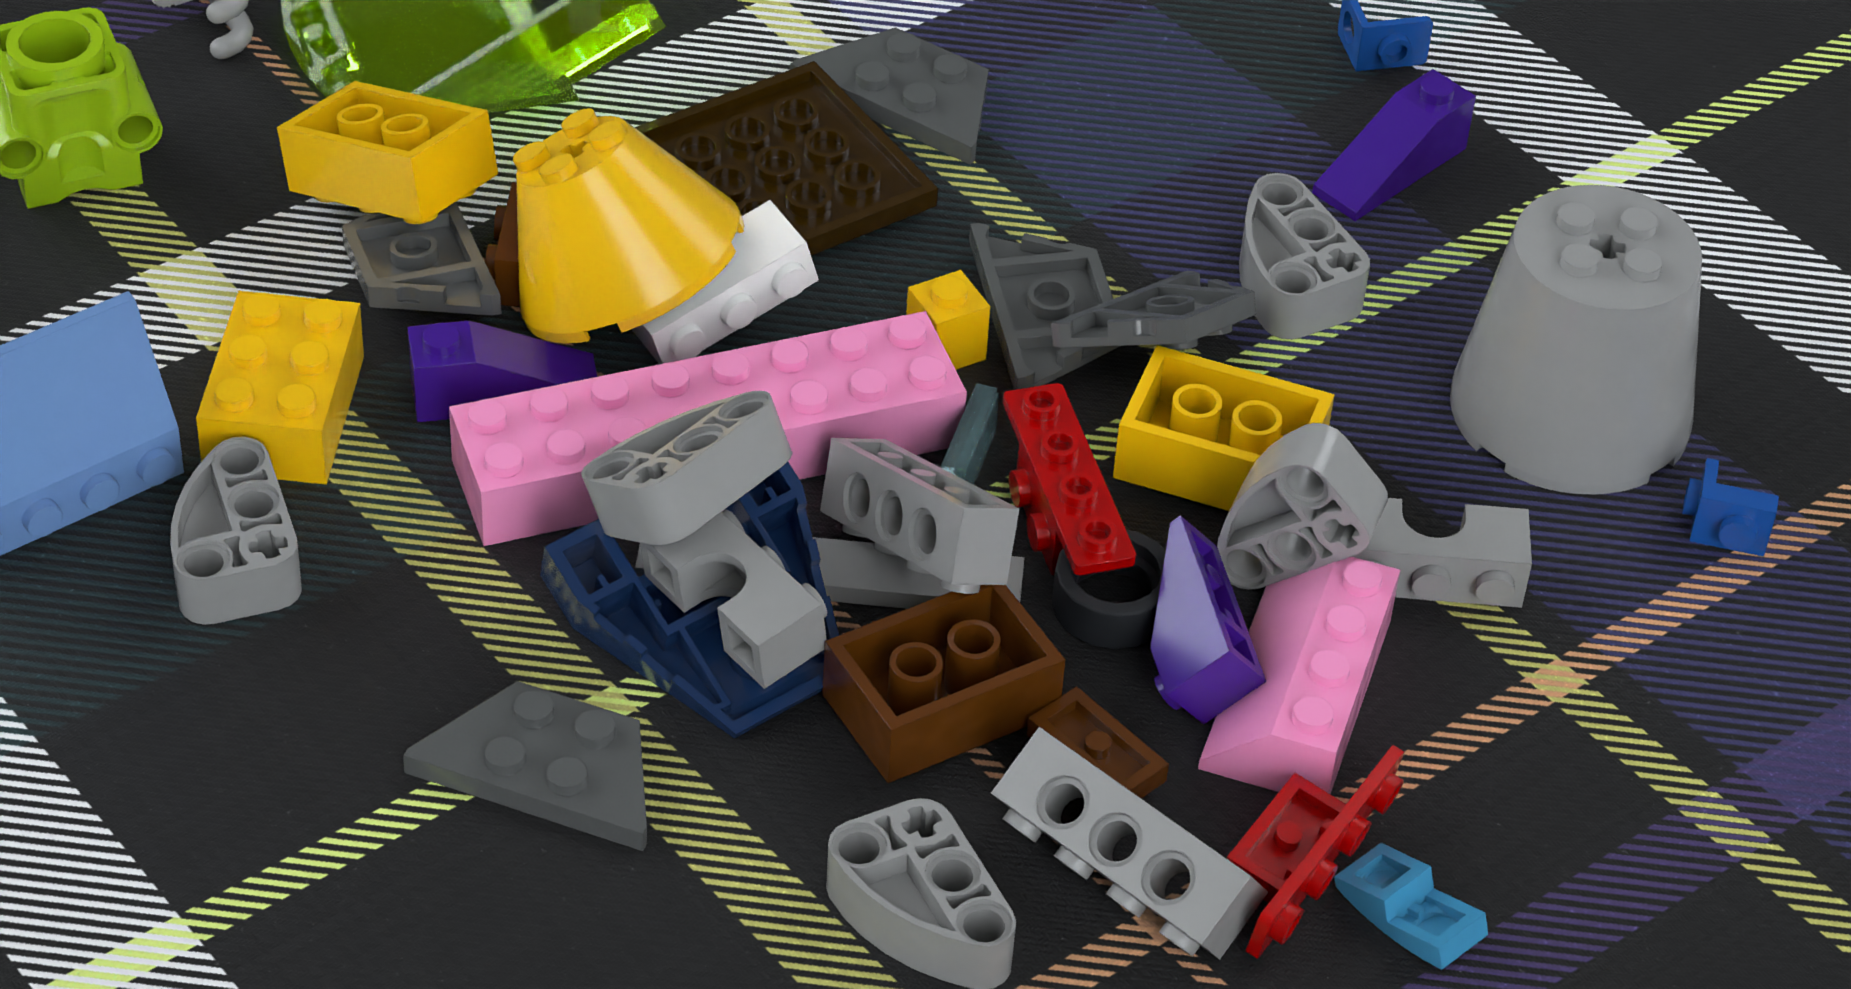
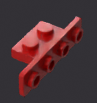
(1063, 485)
(1300, 837)

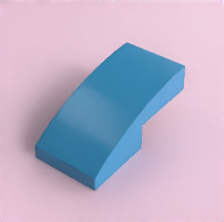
(1402, 902)

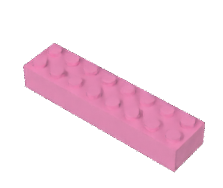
(864, 381)

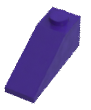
(1400, 145)
(479, 362)
(1199, 630)

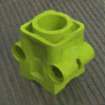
(71, 107)

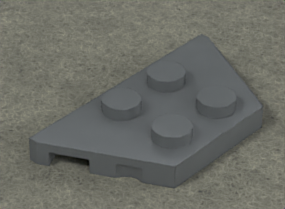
(911, 88)
(421, 265)
(1029, 290)
(1162, 313)
(544, 760)

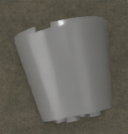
(1586, 343)

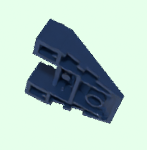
(686, 649)

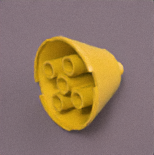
(612, 229)

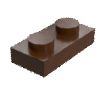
(503, 257)
(1101, 741)

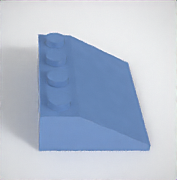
(81, 421)

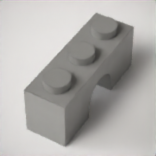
(1478, 565)
(769, 621)

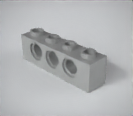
(920, 513)
(1219, 892)

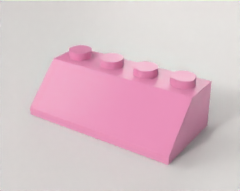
(1317, 653)

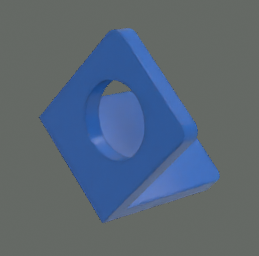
(1383, 42)

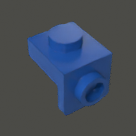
(1728, 514)

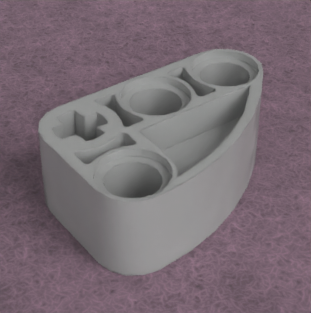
(1299, 261)
(686, 469)
(1300, 508)
(234, 537)
(922, 894)

